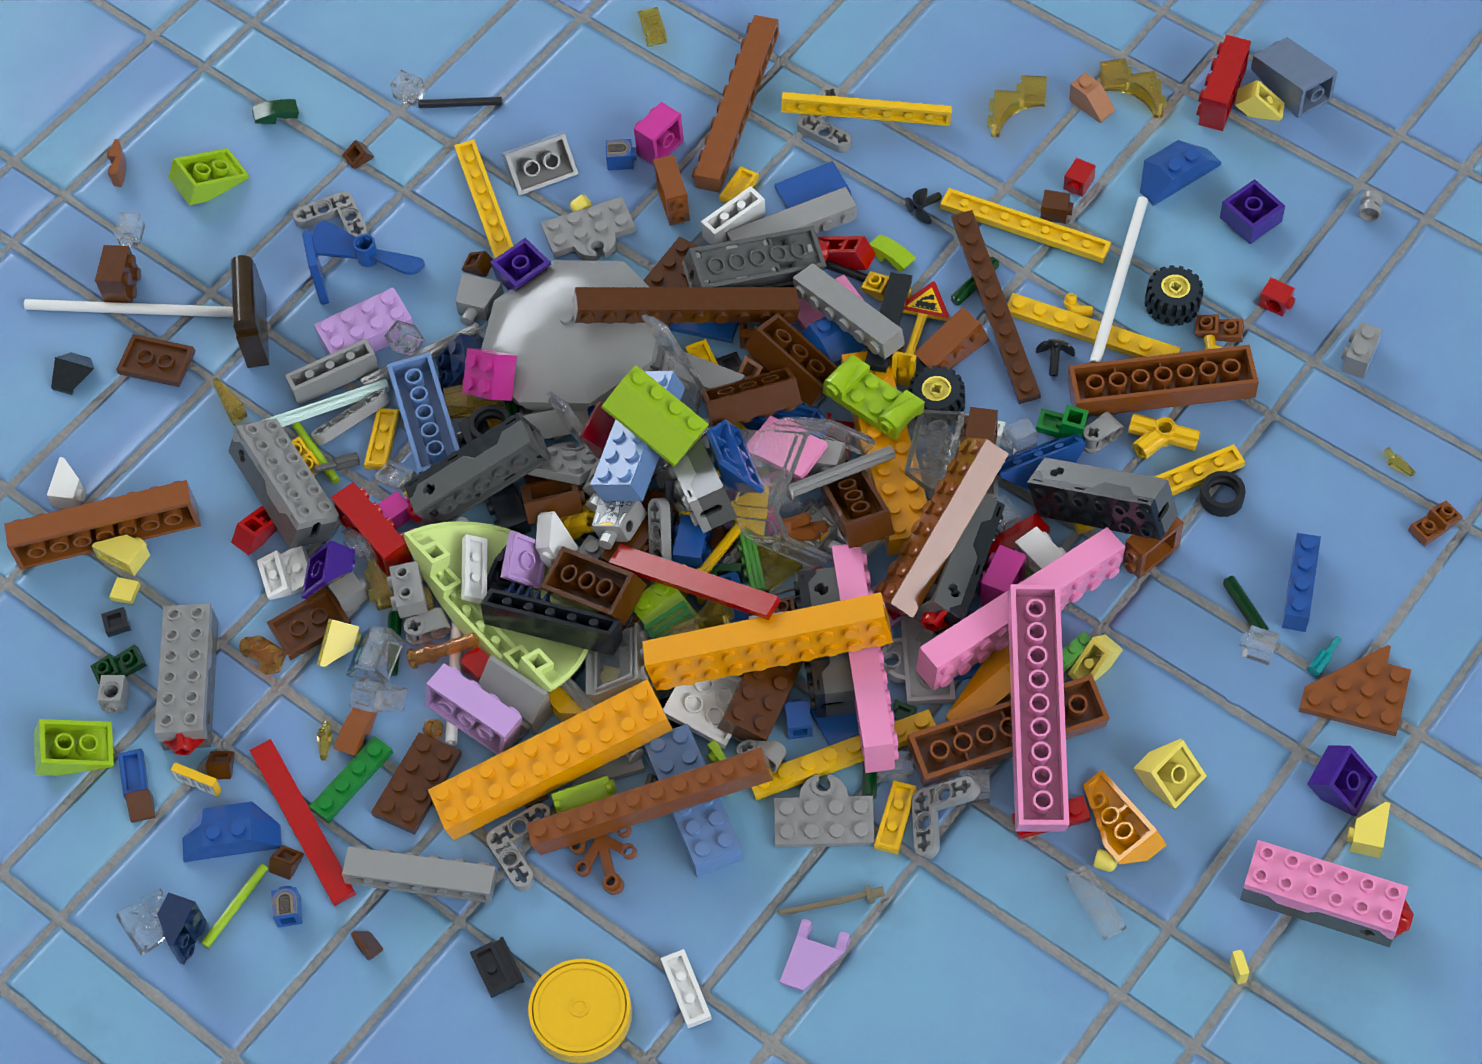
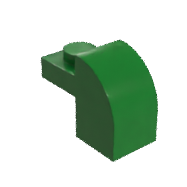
(1064, 424)

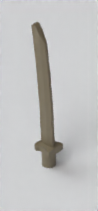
(870, 894)

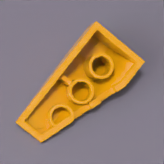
(986, 688)
(1122, 826)

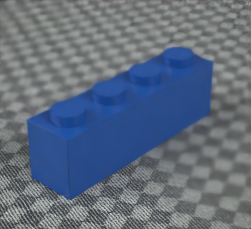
(1301, 582)

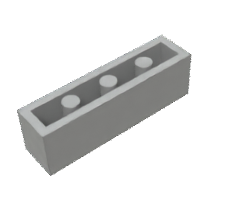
(332, 371)

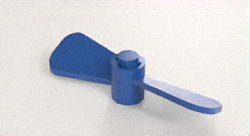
(336, 242)

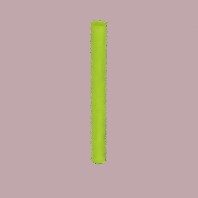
(299, 429)
(234, 905)

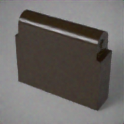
(249, 311)

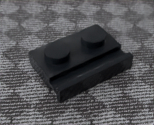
(497, 967)

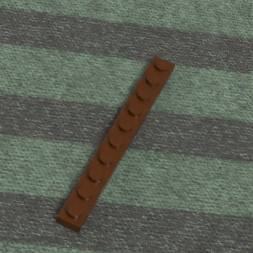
(996, 307)

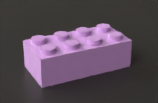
(363, 321)
(473, 709)

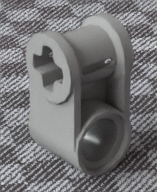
(1101, 433)
(427, 626)
(773, 749)

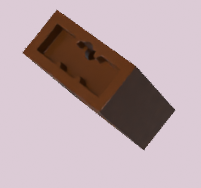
(551, 496)

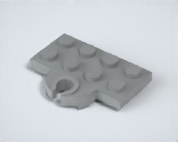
(589, 229)
(567, 464)
(906, 652)
(824, 817)

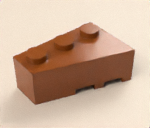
(953, 341)

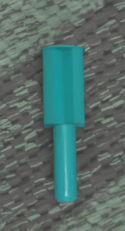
(1323, 658)

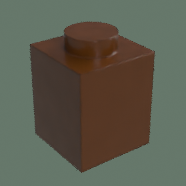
(1056, 206)

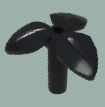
(921, 201)
(1055, 346)

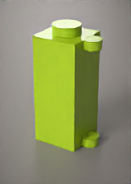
(583, 793)

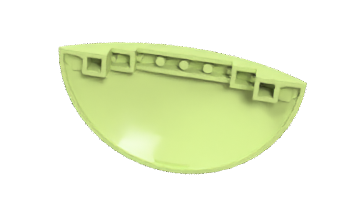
(440, 562)

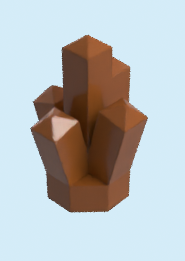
(802, 529)

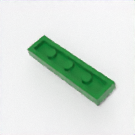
(351, 779)

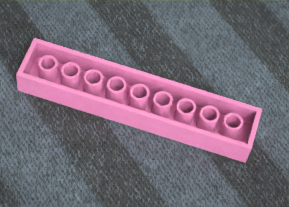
(988, 628)
(868, 674)
(1037, 708)

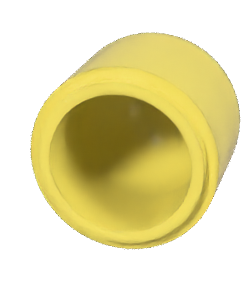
(580, 203)
(1104, 861)

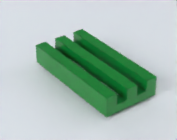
(687, 612)

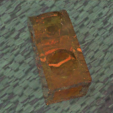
(264, 652)

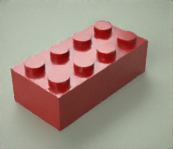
(1223, 82)
(366, 518)

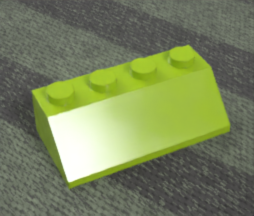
(655, 415)

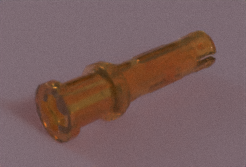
(432, 652)

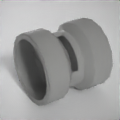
(1370, 206)

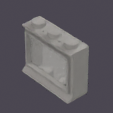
(614, 674)

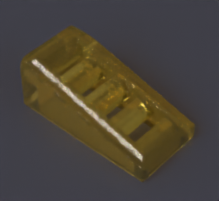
(652, 28)
(232, 405)

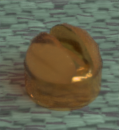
(434, 724)

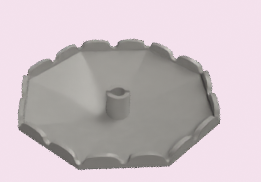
(563, 356)

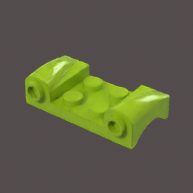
(872, 398)

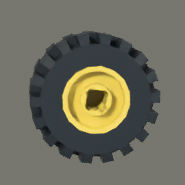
(1173, 295)
(939, 389)

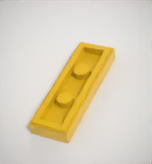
(382, 438)
(895, 817)

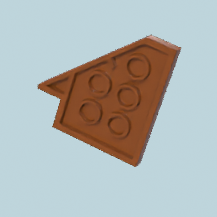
(1361, 694)

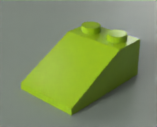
(206, 175)
(658, 600)
(72, 746)

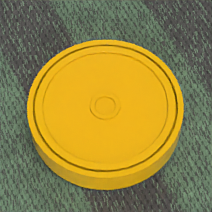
(580, 1010)

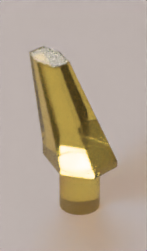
(1397, 462)
(324, 738)

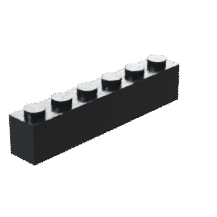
(506, 502)
(552, 621)

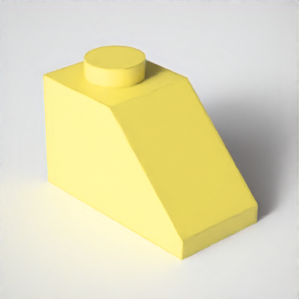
(1259, 102)
(123, 552)
(337, 641)
(1096, 658)
(1369, 832)

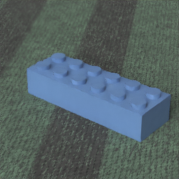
(423, 410)
(627, 460)
(703, 827)

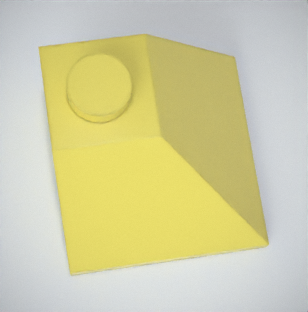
(1170, 772)

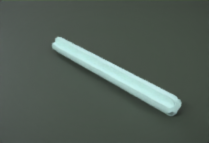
(329, 404)

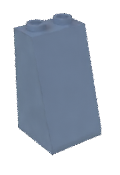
(1295, 76)

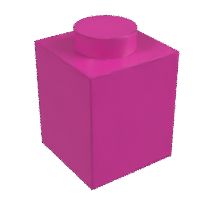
(396, 509)

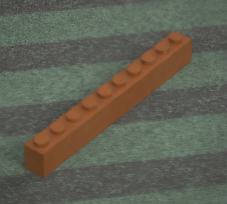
(736, 104)
(650, 801)

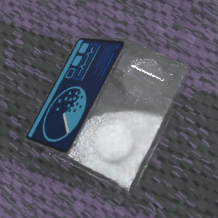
(375, 654)

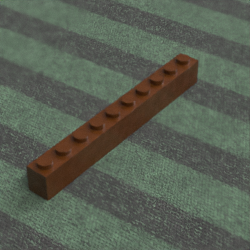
(684, 304)

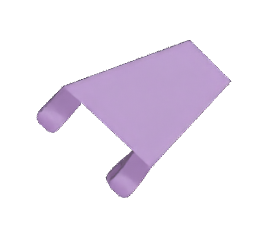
(810, 959)

